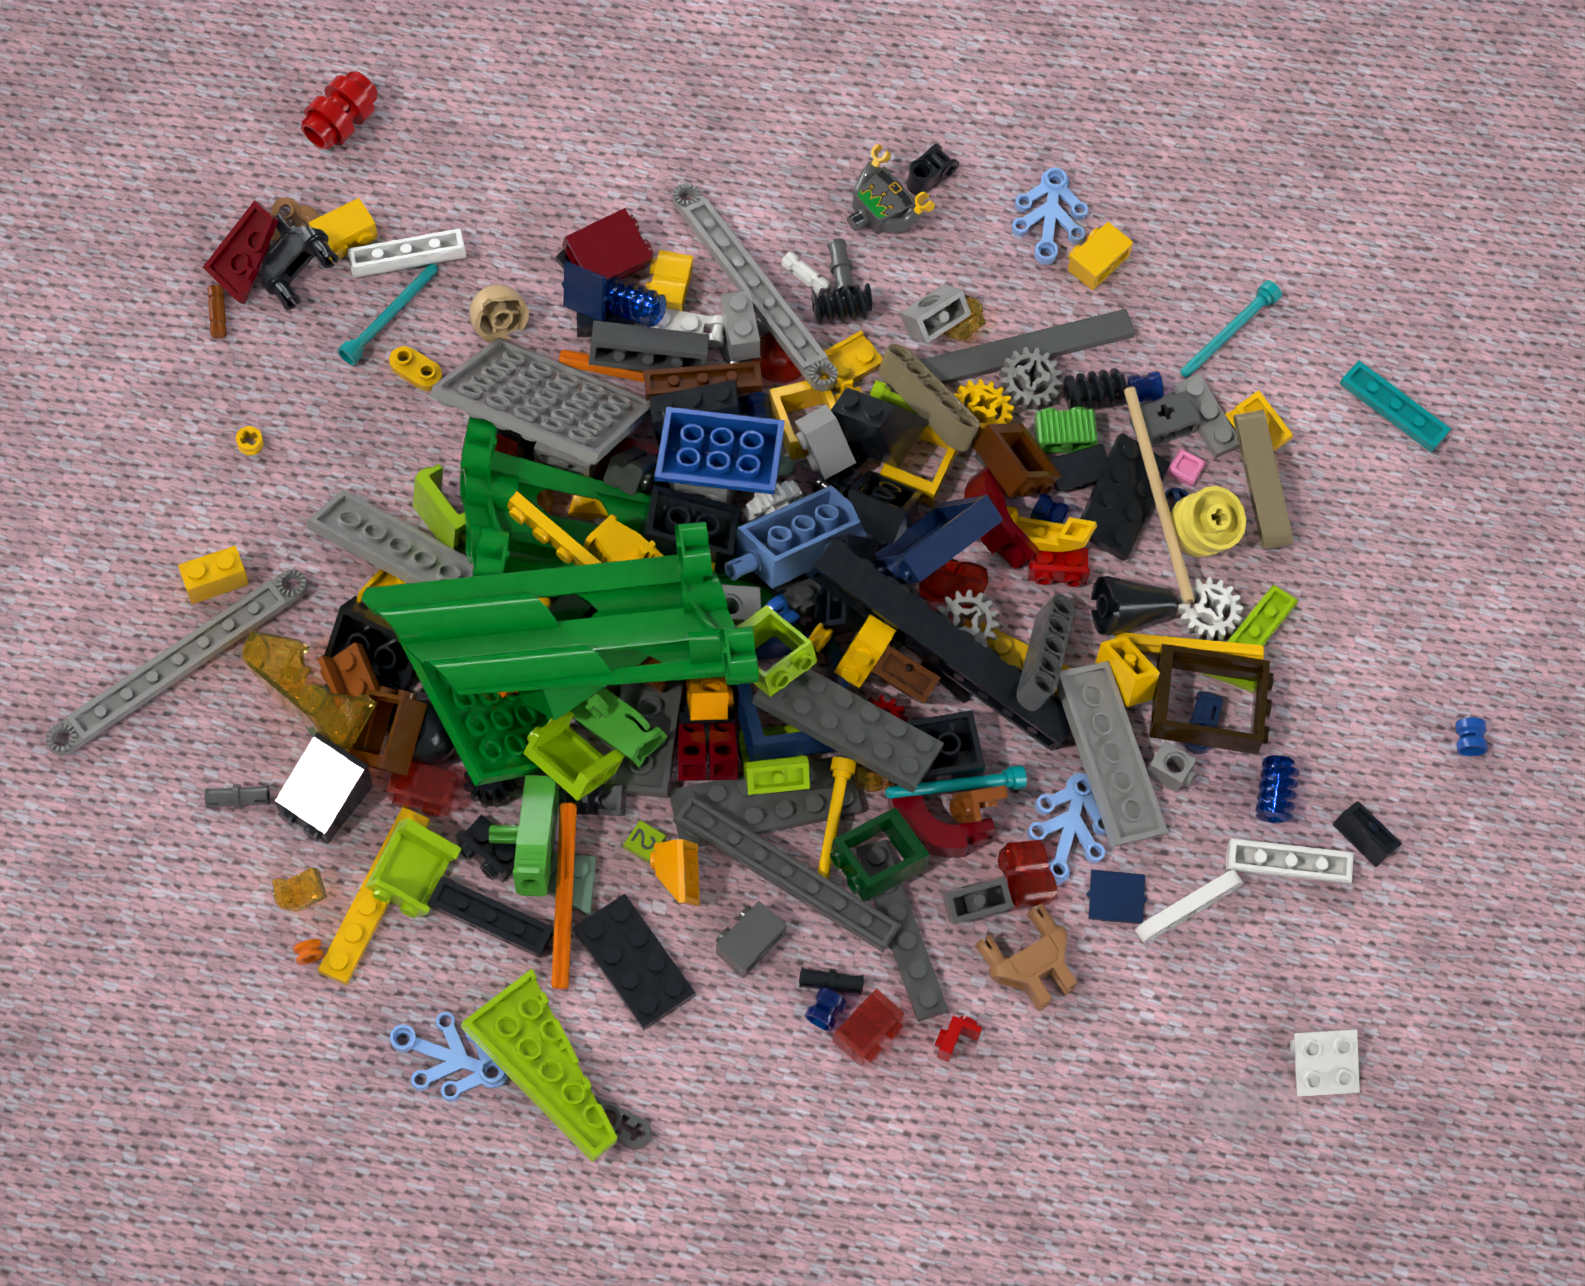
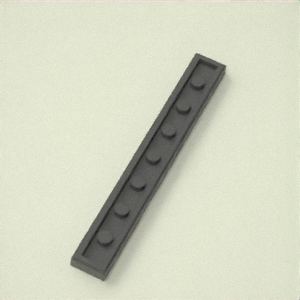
(1055, 340)
(787, 873)

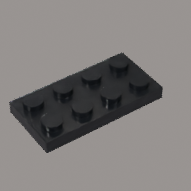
(1121, 498)
(634, 961)

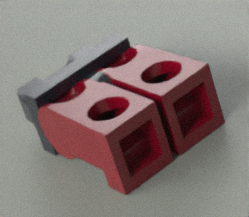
(704, 735)

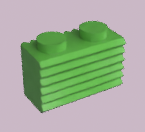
(1065, 430)

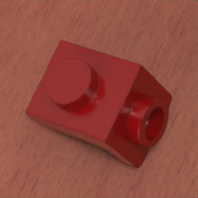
(948, 1038)

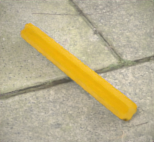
(1153, 643)

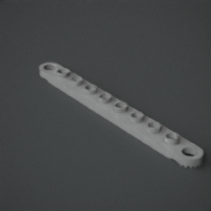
(746, 276)
(176, 662)

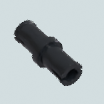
(831, 980)

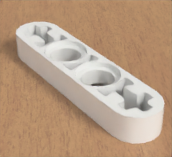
(1188, 906)

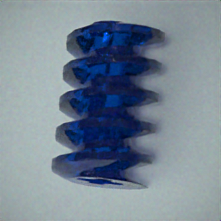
(634, 302)
(1275, 789)

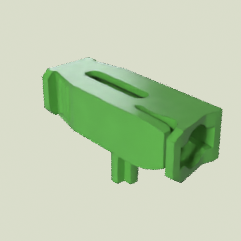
(616, 726)
(533, 836)

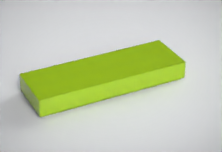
(1265, 617)

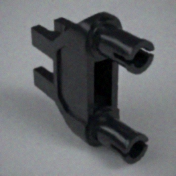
(290, 256)

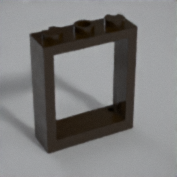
(1220, 665)

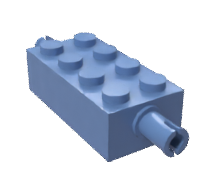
(792, 537)

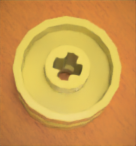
(1208, 521)

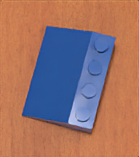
(720, 450)

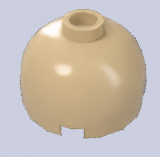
(497, 309)

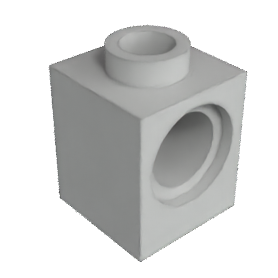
(1168, 755)

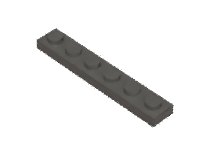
(907, 943)

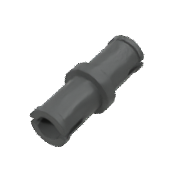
(840, 264)
(237, 796)

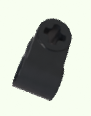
(933, 167)

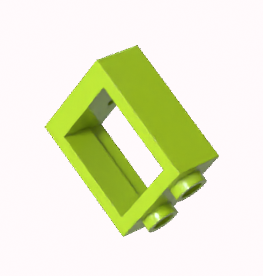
(767, 624)

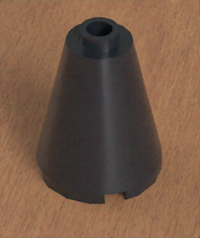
(1129, 605)

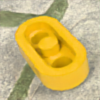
(414, 367)

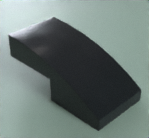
(604, 800)

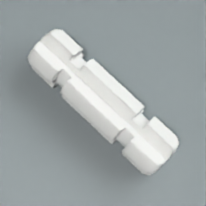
(804, 272)

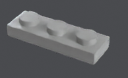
(1213, 425)

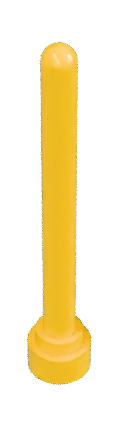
(842, 771)

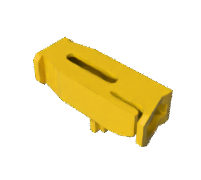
(617, 542)

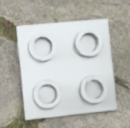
(1326, 1062)

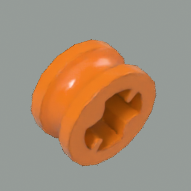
(308, 951)

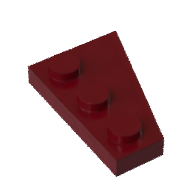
(242, 252)

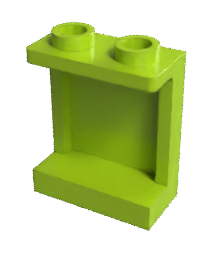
(437, 511)
(570, 757)
(777, 773)
(411, 867)

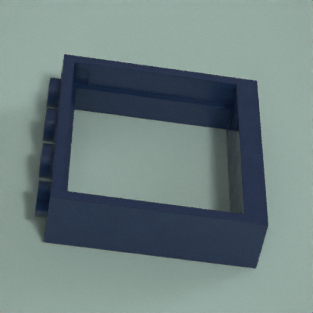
(937, 538)
(781, 745)

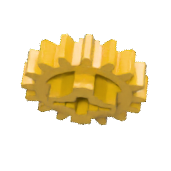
(985, 402)

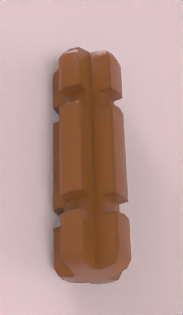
(217, 311)

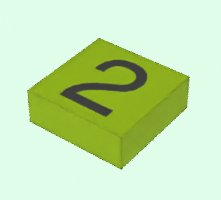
(642, 840)

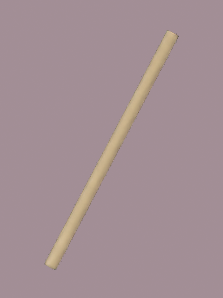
(1159, 495)

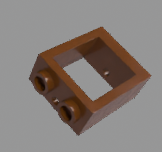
(1016, 460)
(915, 683)
(402, 734)

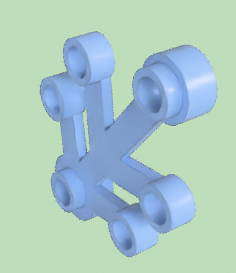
(1050, 212)
(1071, 824)
(452, 1059)

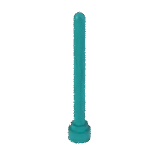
(1267, 295)
(352, 350)
(1013, 778)

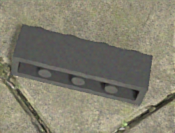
(645, 347)

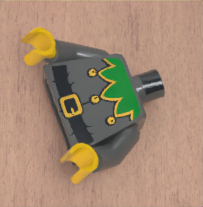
(883, 201)

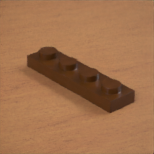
(675, 379)

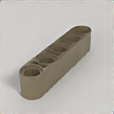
(929, 397)
(1263, 480)

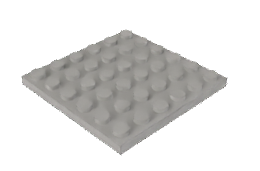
(543, 400)

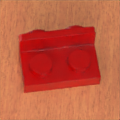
(1059, 567)

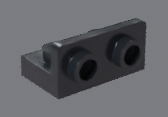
(495, 858)

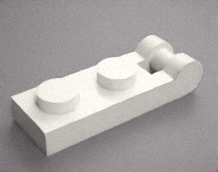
(694, 323)

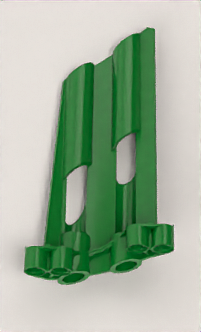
(504, 546)
(502, 638)

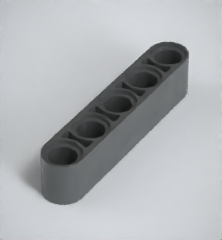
(1045, 652)

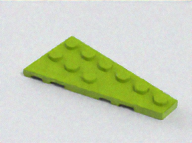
(537, 1056)

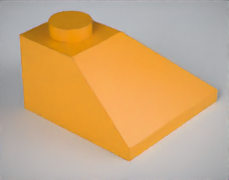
(678, 869)

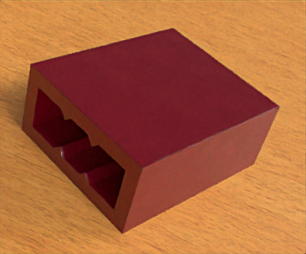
(610, 246)

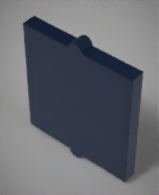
(584, 291)
(1116, 897)

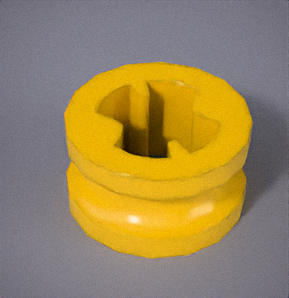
(253, 433)
(820, 637)

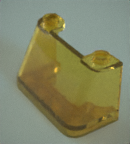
(282, 671)

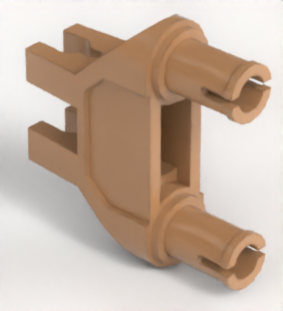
(1033, 963)

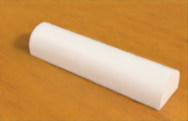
(406, 253)
(1289, 861)

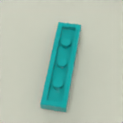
(1395, 406)

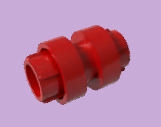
(332, 117)

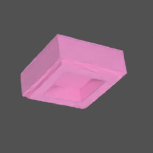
(1186, 467)

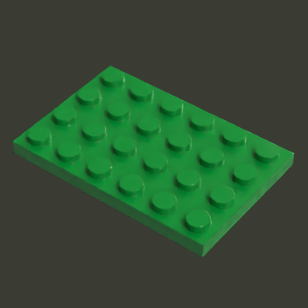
(484, 728)

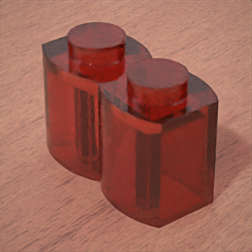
(954, 577)
(1027, 873)

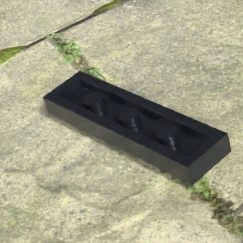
(490, 917)

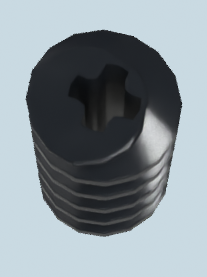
(841, 303)
(1094, 388)

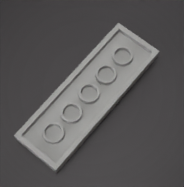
(386, 541)
(1110, 754)

